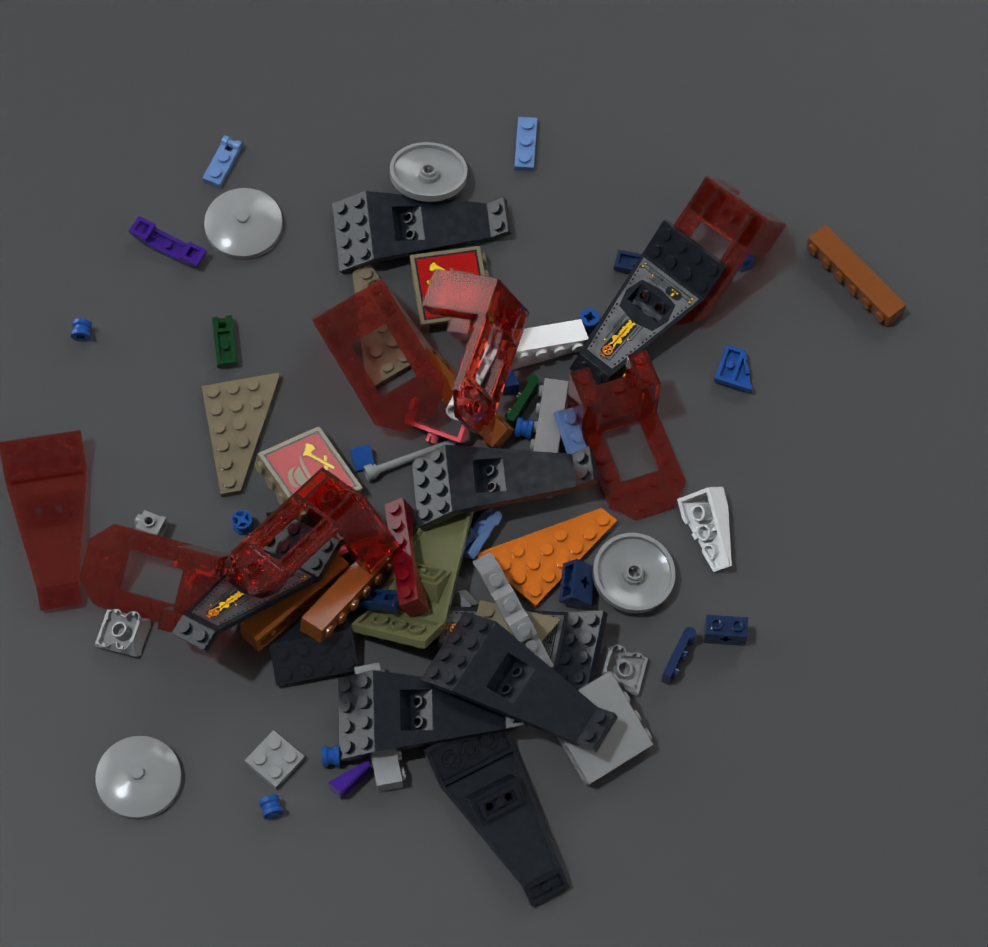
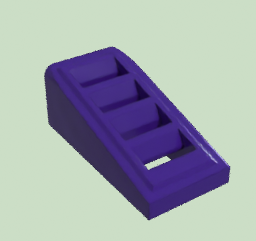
(348, 781)

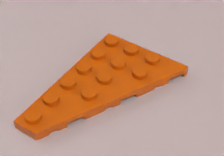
(536, 560)

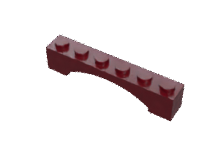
(409, 586)

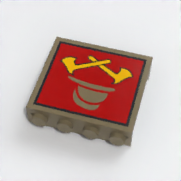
(461, 260)
(297, 460)

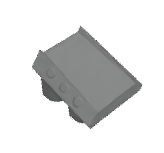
(123, 632)
(626, 665)

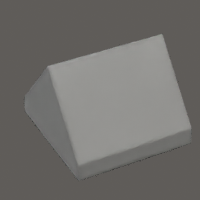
(464, 599)

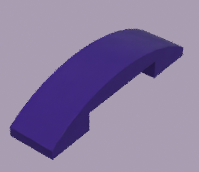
(166, 244)

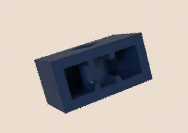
(576, 584)
(726, 630)

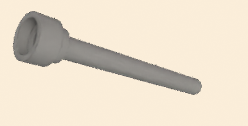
(372, 471)

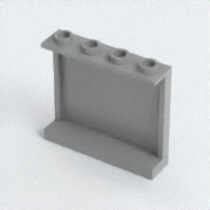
(624, 739)

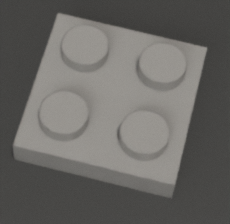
(274, 759)

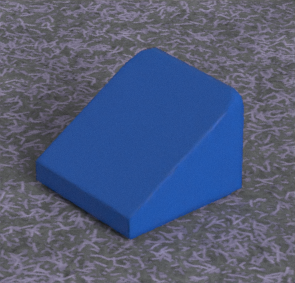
(361, 456)

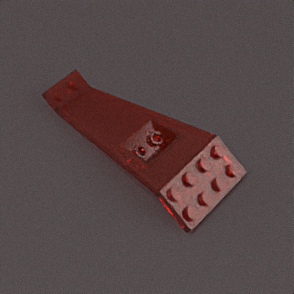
(42, 475)

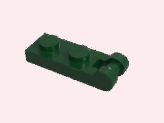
(224, 342)
(522, 400)

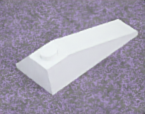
(709, 520)

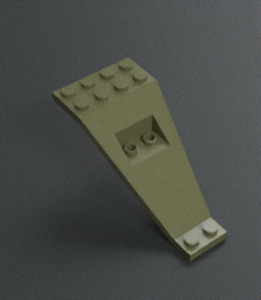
(438, 561)

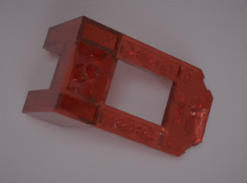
(735, 219)
(482, 314)
(357, 318)
(617, 405)
(336, 513)
(107, 561)

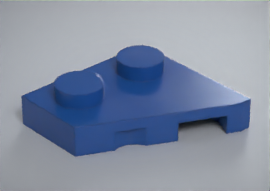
(734, 369)

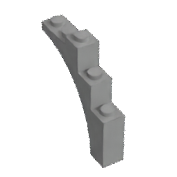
(509, 605)

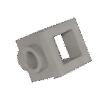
(158, 524)

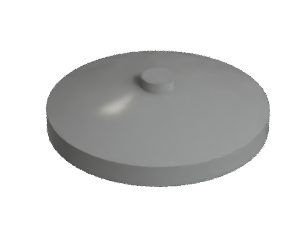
(428, 171)
(243, 223)
(633, 572)
(138, 777)

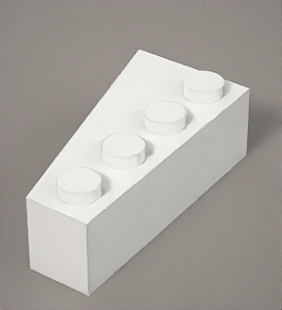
(549, 342)

